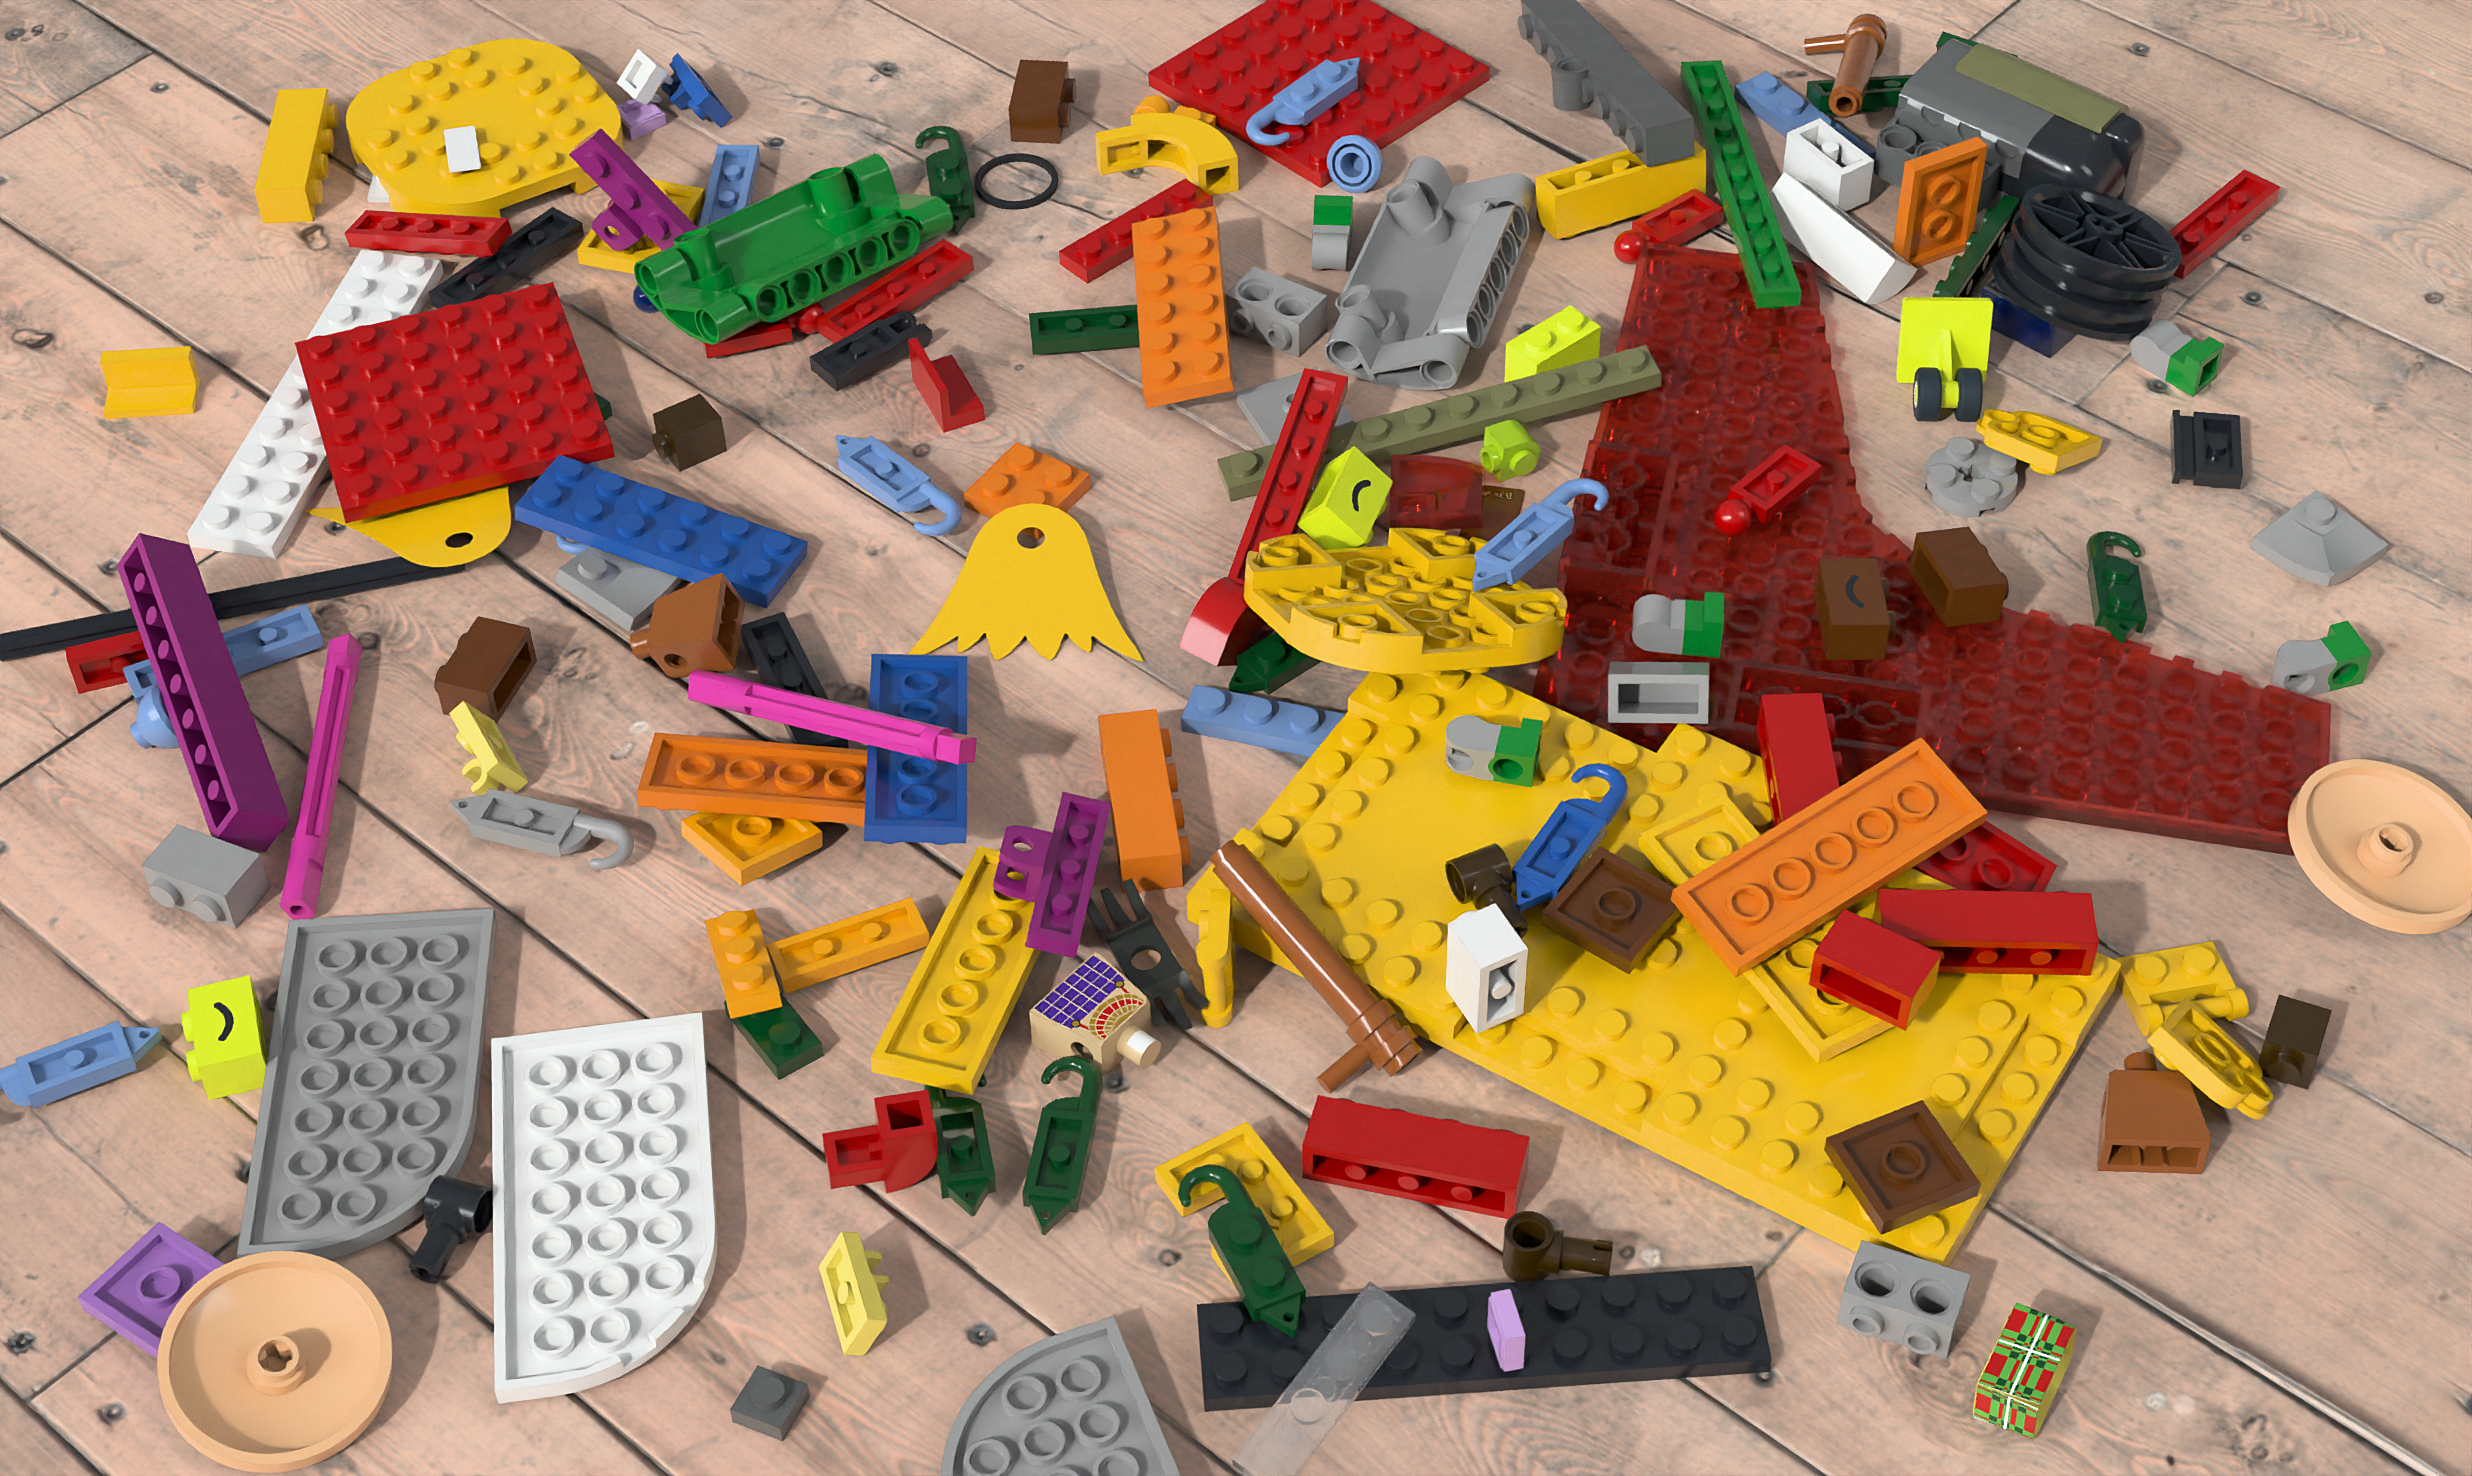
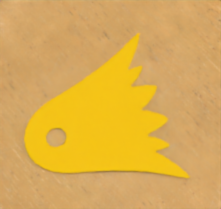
(422, 530)
(1028, 591)

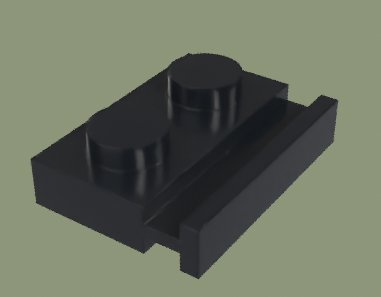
(2206, 449)

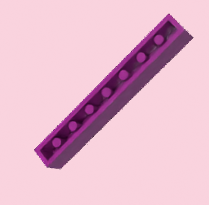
(202, 693)

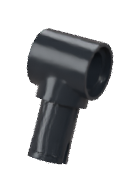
(451, 1213)

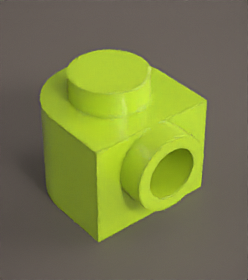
(1508, 450)

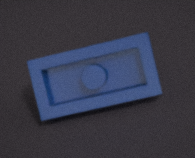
(693, 91)

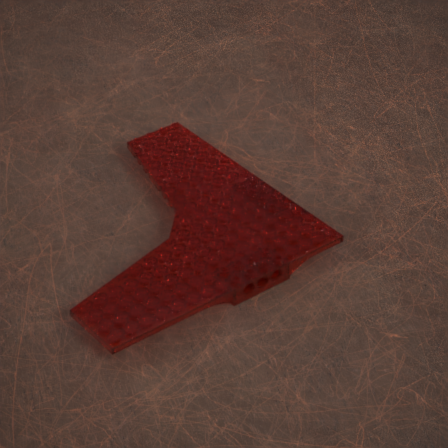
(2012, 706)

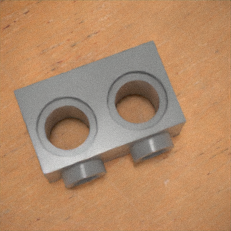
(1276, 311)
(1904, 1291)

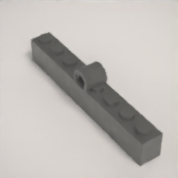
(1599, 73)

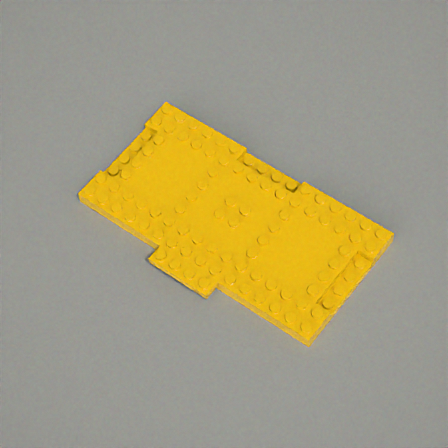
(1679, 1044)

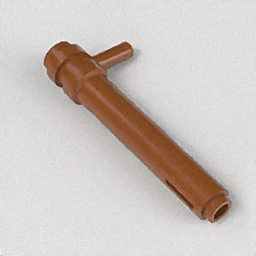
(1861, 48)
(1369, 1020)

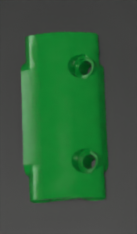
(789, 250)

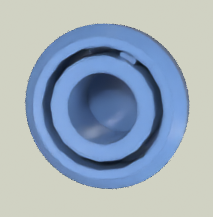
(1355, 163)
(153, 722)

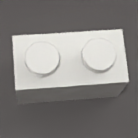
(1829, 164)
(1486, 967)

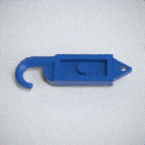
(1567, 839)

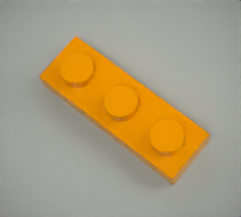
(848, 945)
(743, 963)

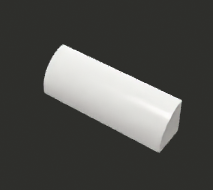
(1838, 242)

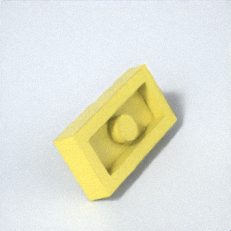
(494, 758)
(854, 1292)

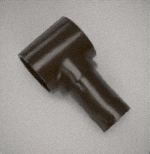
(1484, 880)
(1549, 1250)

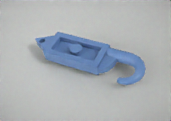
(1305, 99)
(895, 481)
(1532, 535)

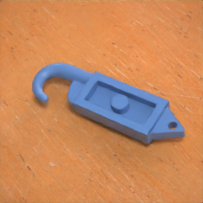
(76, 1064)

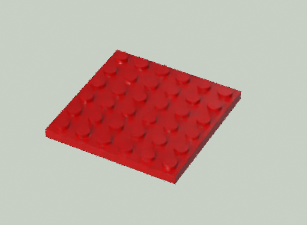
(1240, 68)
(451, 401)

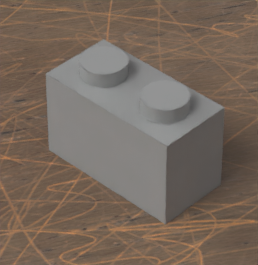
(1658, 692)
(206, 876)

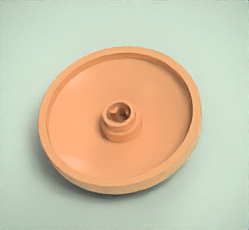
(2384, 845)
(275, 1361)

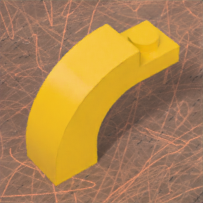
(1171, 143)

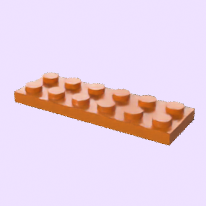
(1181, 307)
(755, 778)
(1828, 856)

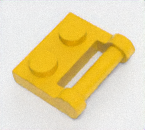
(1217, 958)
(2178, 973)

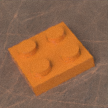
(1026, 478)

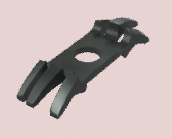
(1143, 935)

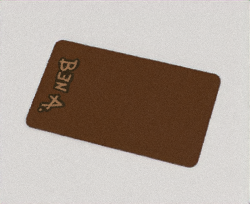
(1499, 510)

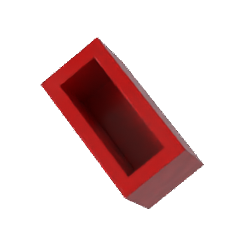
(1874, 969)

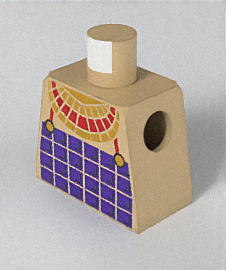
(1096, 1018)

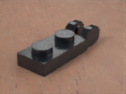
(868, 349)

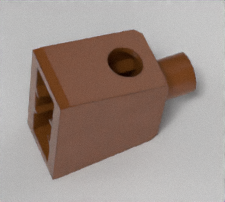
(694, 629)
(2151, 1121)

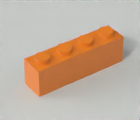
(1141, 800)

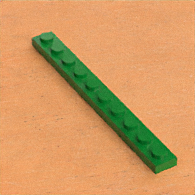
(1740, 186)

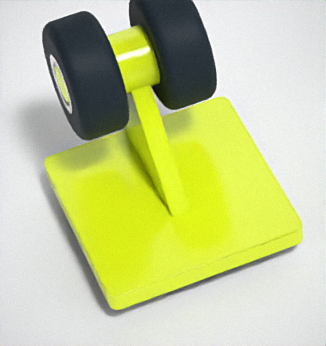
(1945, 354)

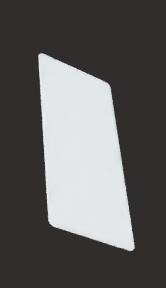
(462, 149)

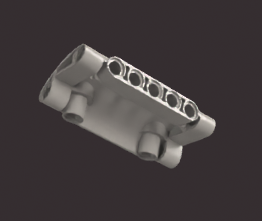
(1430, 277)

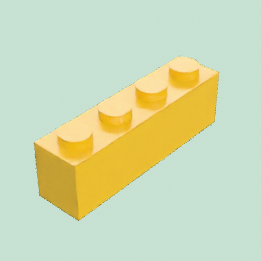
(296, 155)
(1613, 190)

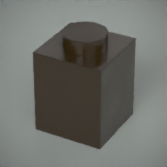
(689, 432)
(2293, 1041)

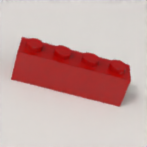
(1796, 752)
(1996, 929)
(1415, 1157)

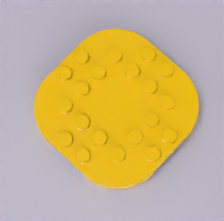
(527, 114)
(1400, 605)

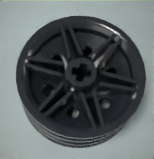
(2086, 262)

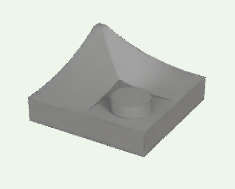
(2319, 542)
(615, 585)

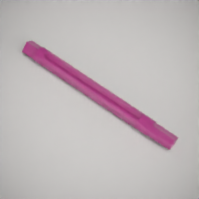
(831, 717)
(321, 779)

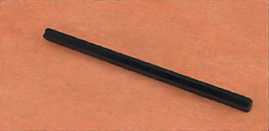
(228, 603)

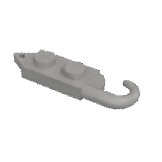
(540, 826)

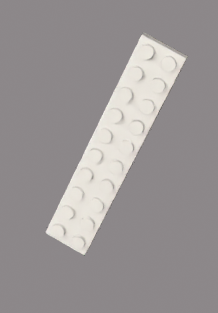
(284, 451)

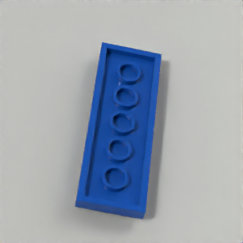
(660, 529)
(905, 793)

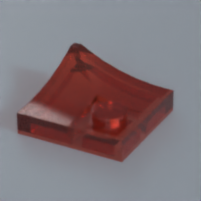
(1435, 493)

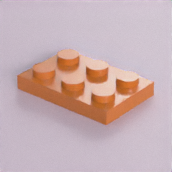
(1939, 202)

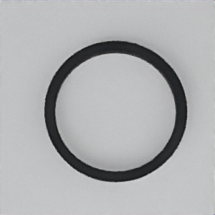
(1016, 205)

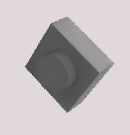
(770, 1403)

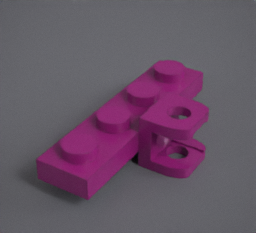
(635, 202)
(1055, 871)

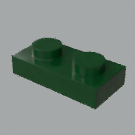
(780, 1038)

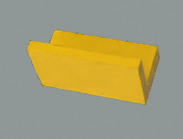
(150, 382)

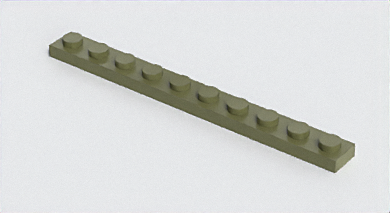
(1465, 414)

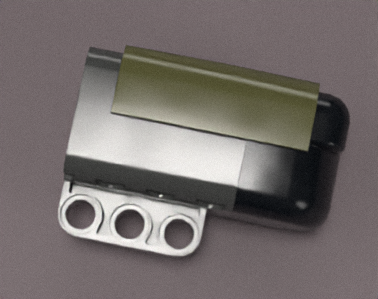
(2029, 117)

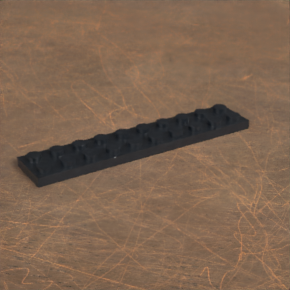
(1572, 1329)

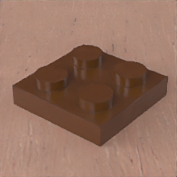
(1612, 910)
(1902, 1167)

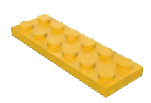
(961, 986)
(1817, 1020)

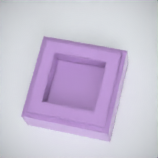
(640, 119)
(1506, 1330)

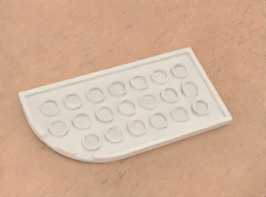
(598, 1200)

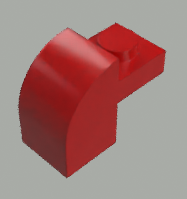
(1221, 624)
(894, 1150)

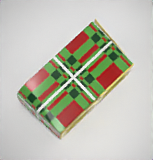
(2024, 1371)

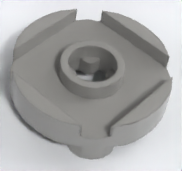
(1992, 472)

